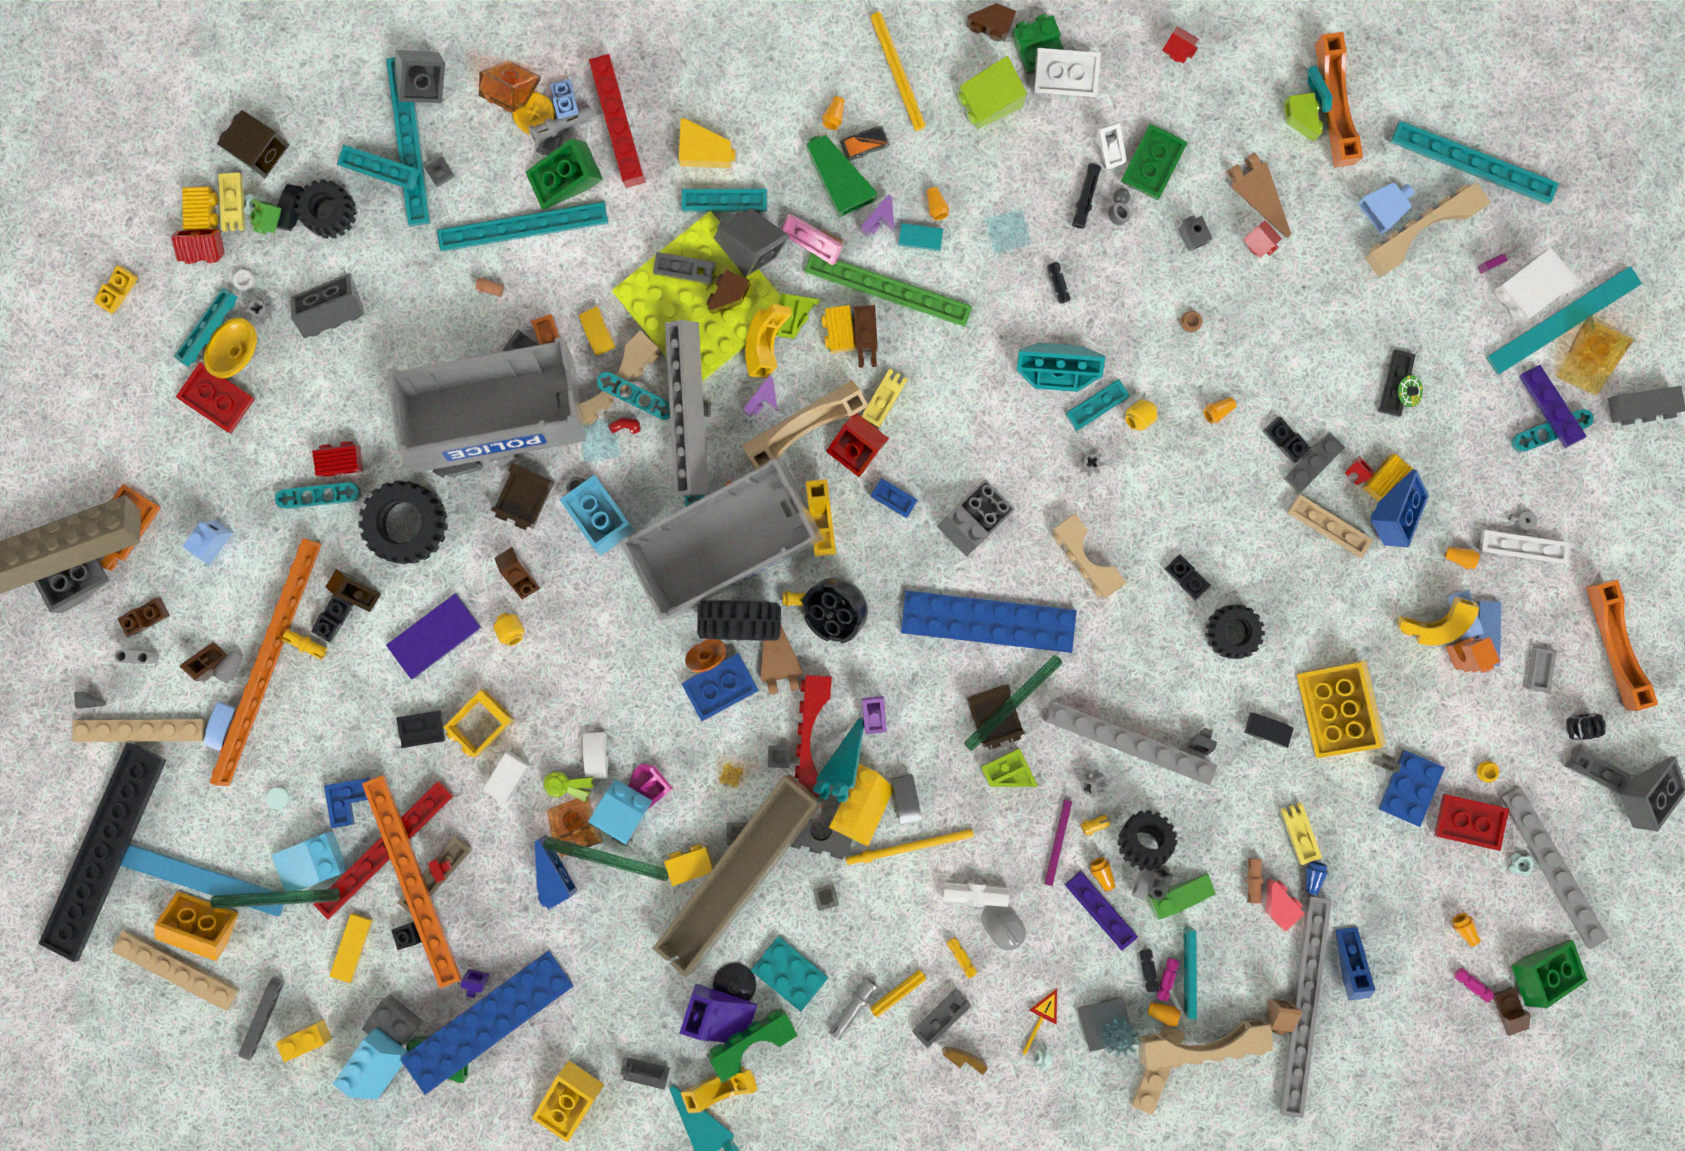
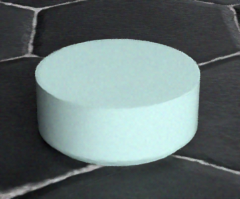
(278, 798)

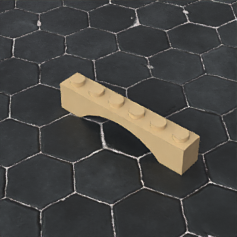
(1462, 206)
(637, 355)
(834, 406)
(1247, 1038)

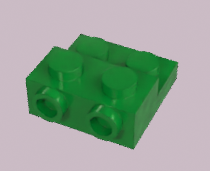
(1038, 34)

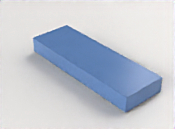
(1490, 620)

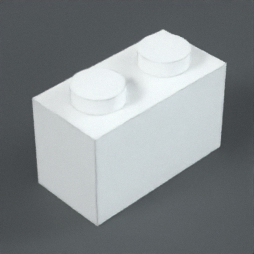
(506, 777)

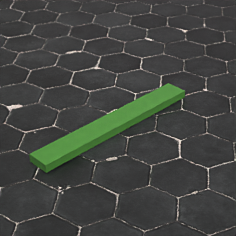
(889, 290)

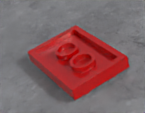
(215, 398)
(1471, 822)

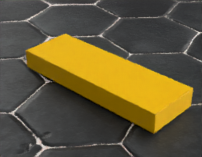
(351, 948)

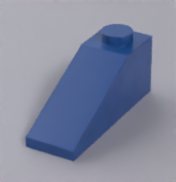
(1354, 964)

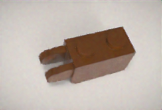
(865, 333)

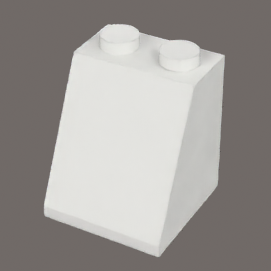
(1535, 285)

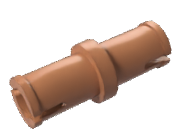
(1254, 880)

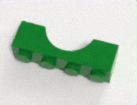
(727, 1057)

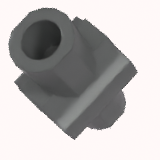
(1160, 882)

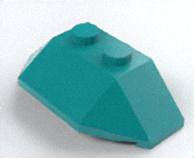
(1060, 366)

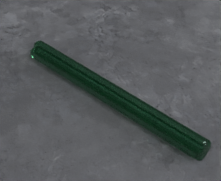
(1013, 702)
(605, 858)
(275, 898)

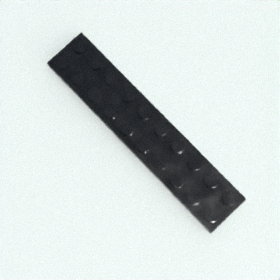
(102, 852)

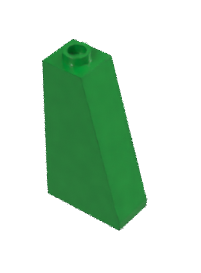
(841, 180)

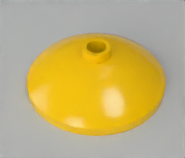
(230, 348)

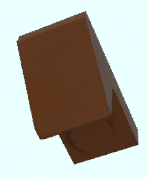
(1511, 1011)

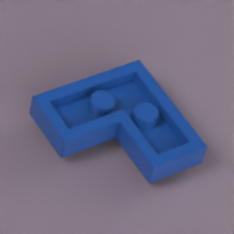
(340, 800)

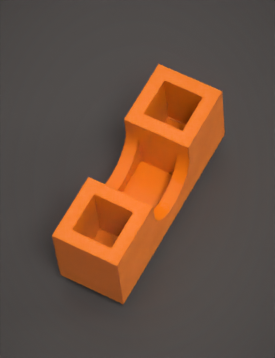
(1473, 654)

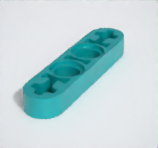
(633, 398)
(1551, 436)
(318, 498)

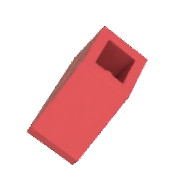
(1280, 907)

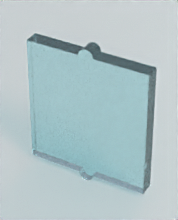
(1008, 231)
(600, 442)

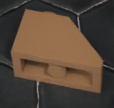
(1282, 1016)

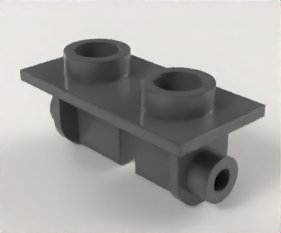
(646, 1073)

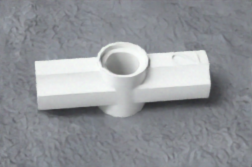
(975, 894)

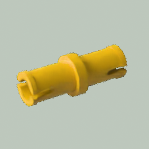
(304, 644)

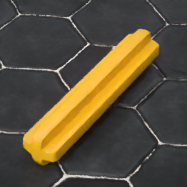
(898, 993)

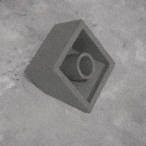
(419, 76)
(393, 1020)

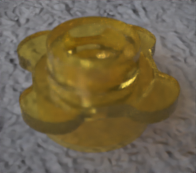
(728, 769)

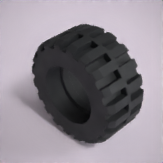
(375, 518)
(739, 620)

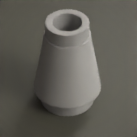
(228, 667)

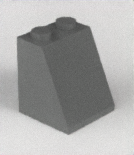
(750, 240)

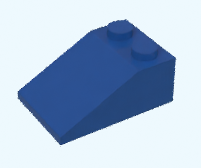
(1400, 511)
(552, 878)

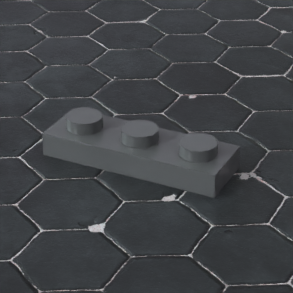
(1314, 462)

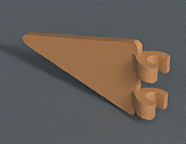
(1260, 192)
(779, 663)

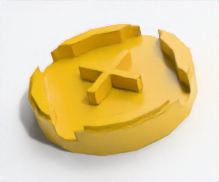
(534, 113)

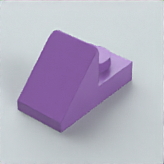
(882, 213)
(764, 393)
(874, 714)

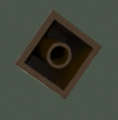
(253, 143)

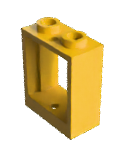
(493, 707)

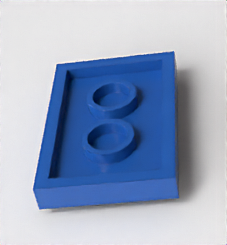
(720, 687)
(1412, 788)

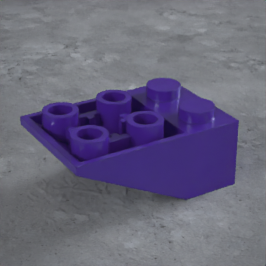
(716, 1015)

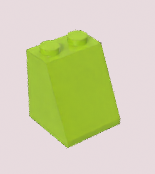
(992, 93)

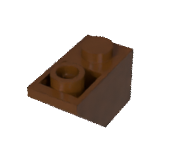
(992, 21)
(729, 293)
(516, 573)

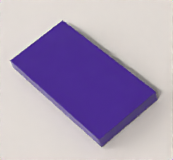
(433, 636)

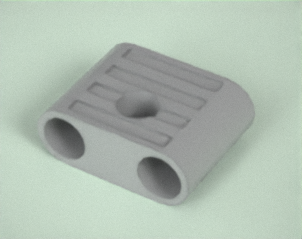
(136, 656)

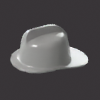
(1003, 926)

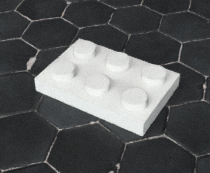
(1066, 72)

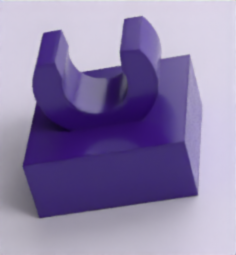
(474, 982)

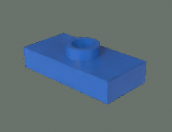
(893, 498)

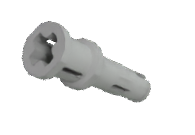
(554, 126)
(859, 999)

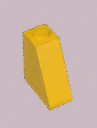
(703, 148)

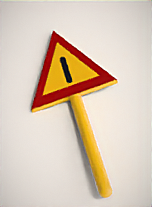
(1046, 1010)

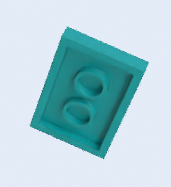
(789, 973)

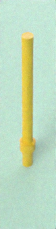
(868, 856)

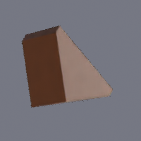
(201, 664)

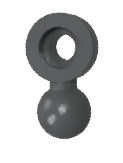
(1119, 212)

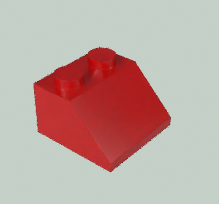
(857, 444)

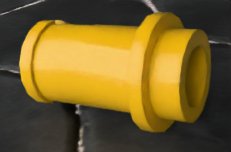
(792, 598)
(1094, 825)

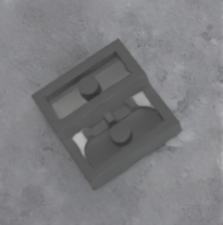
(1096, 1016)

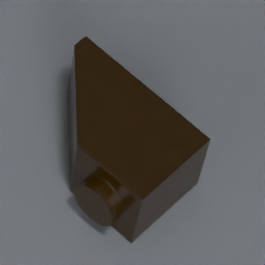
(352, 590)

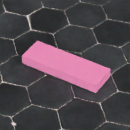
(812, 239)

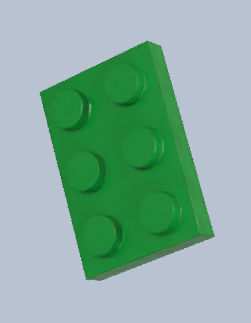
(1153, 162)

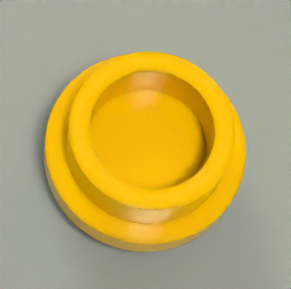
(1487, 771)

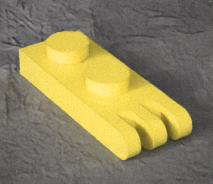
(231, 201)
(884, 399)
(1301, 834)

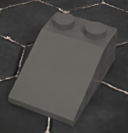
(71, 586)
(1654, 795)

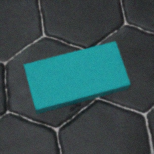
(1320, 88)
(920, 237)

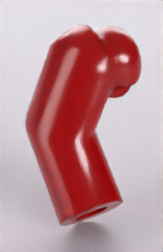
(625, 422)

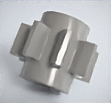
(264, 313)
(1090, 469)
(1094, 784)

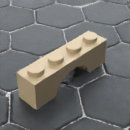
(1104, 579)

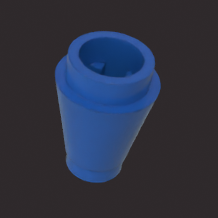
(1315, 876)

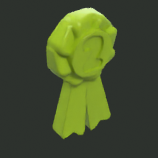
(558, 784)

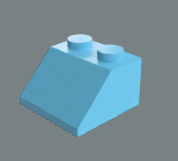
(620, 811)

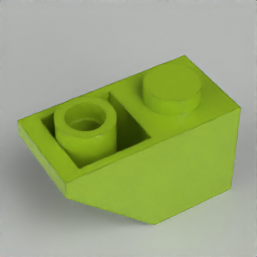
(1303, 115)

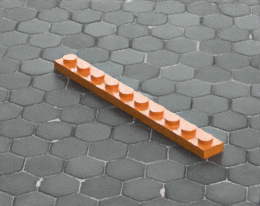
(412, 881)

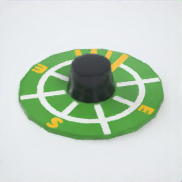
(1410, 391)

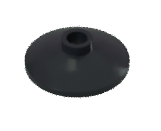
(737, 974)

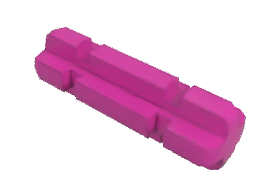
(1168, 979)
(1474, 985)

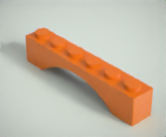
(1343, 135)
(1632, 682)

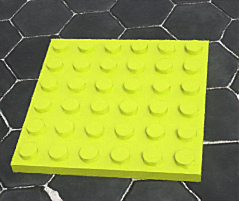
(660, 299)

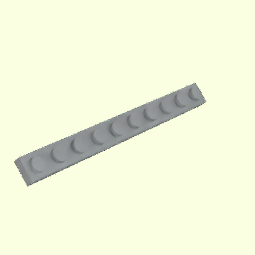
(1307, 1000)

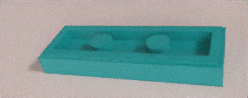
(1097, 405)

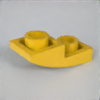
(119, 285)
(596, 331)

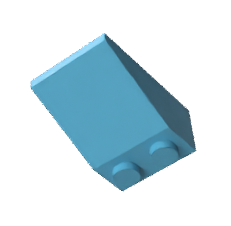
(597, 515)
(309, 862)

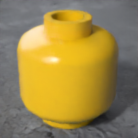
(1141, 415)
(508, 629)

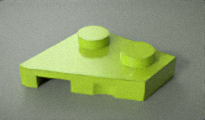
(800, 308)
(1009, 771)

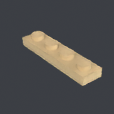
(1330, 526)
(1154, 1081)

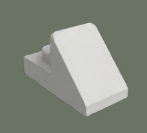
(1111, 145)

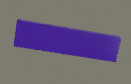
(1101, 910)

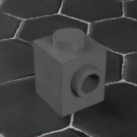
(1195, 232)

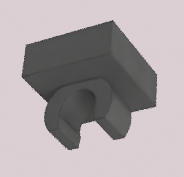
(439, 171)
(1203, 742)

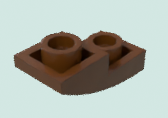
(143, 617)

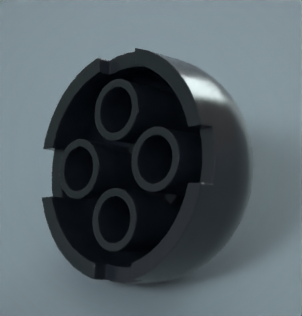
(845, 605)

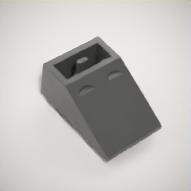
(975, 518)

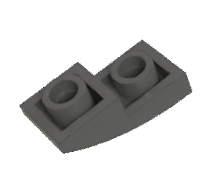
(906, 798)

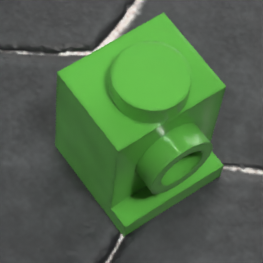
(264, 216)

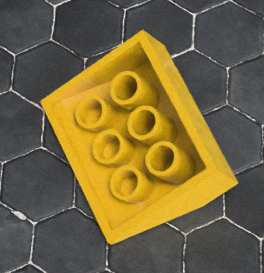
(1341, 709)

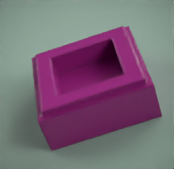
(1492, 263)

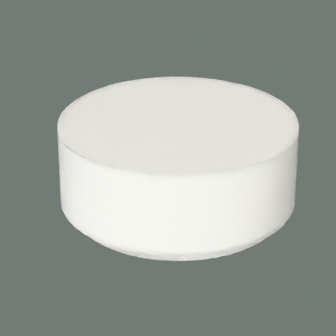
(244, 280)

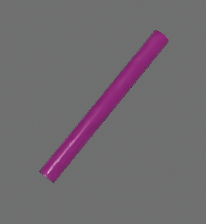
(1056, 850)

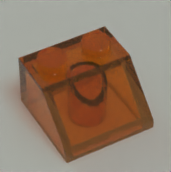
(507, 85)
(571, 823)

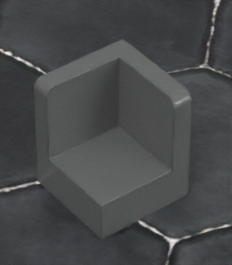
(519, 341)

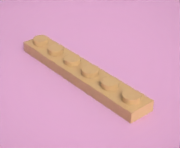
(138, 730)
(175, 970)

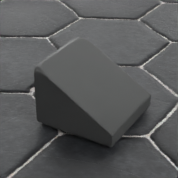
(86, 700)

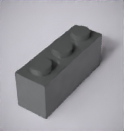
(1647, 405)

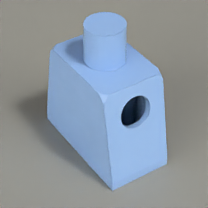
(1386, 205)
(207, 542)

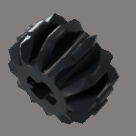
(1585, 726)

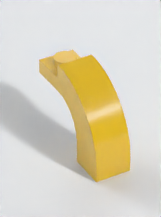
(760, 340)
(821, 512)
(1449, 628)
(711, 1090)

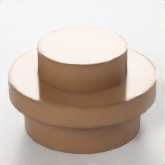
(1191, 321)

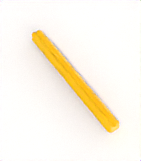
(898, 71)

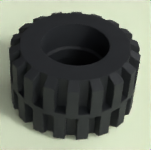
(314, 196)
(1252, 626)
(1156, 827)

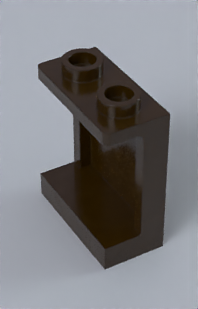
(522, 497)
(985, 705)

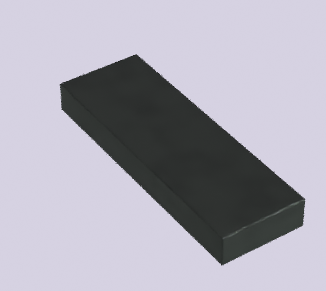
(1400, 367)

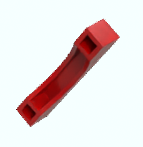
(617, 121)
(817, 694)

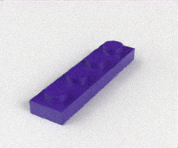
(1552, 406)

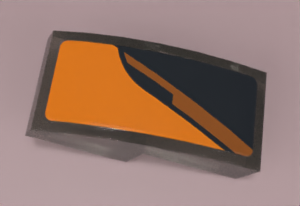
(865, 142)

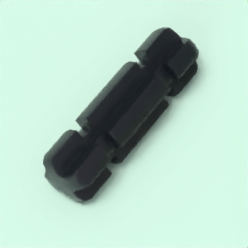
(1058, 282)
(1149, 970)

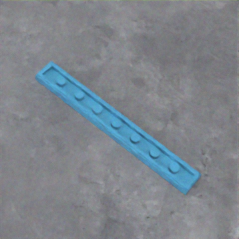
(192, 876)

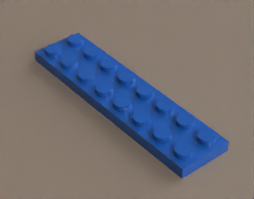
(988, 621)
(486, 1022)

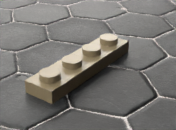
(455, 852)

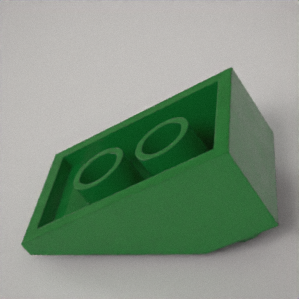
(564, 173)
(1549, 974)

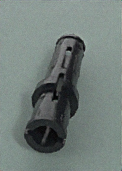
(1084, 204)

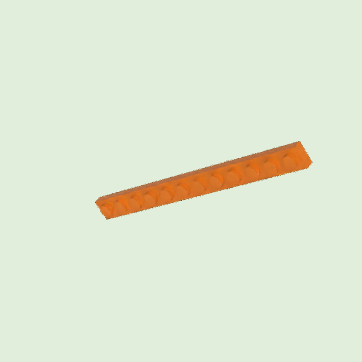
(265, 663)

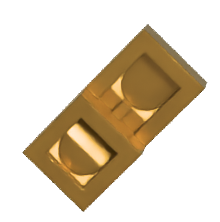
(960, 1056)

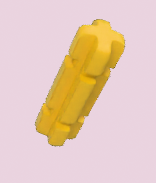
(961, 957)

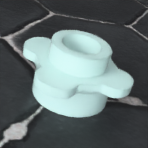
(249, 205)
(1527, 866)
(1043, 1058)

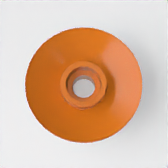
(705, 655)

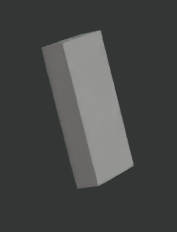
(1541, 669)

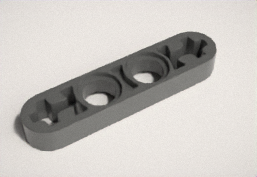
(261, 1018)

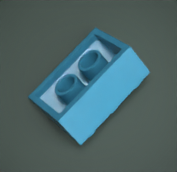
(371, 1066)

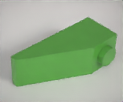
(1182, 896)

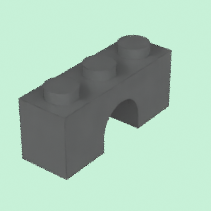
(835, 843)

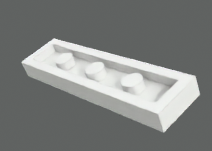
(1524, 547)

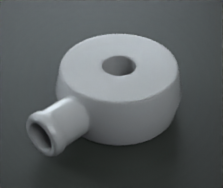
(1520, 520)

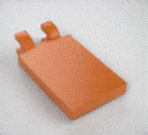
(148, 513)

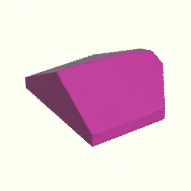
(649, 783)

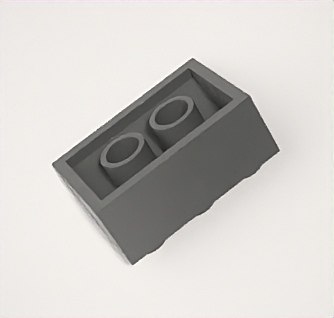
(326, 306)

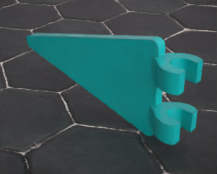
(842, 766)
(702, 1128)

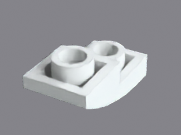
(595, 755)

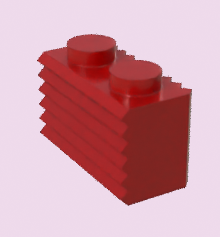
(198, 245)
(337, 460)

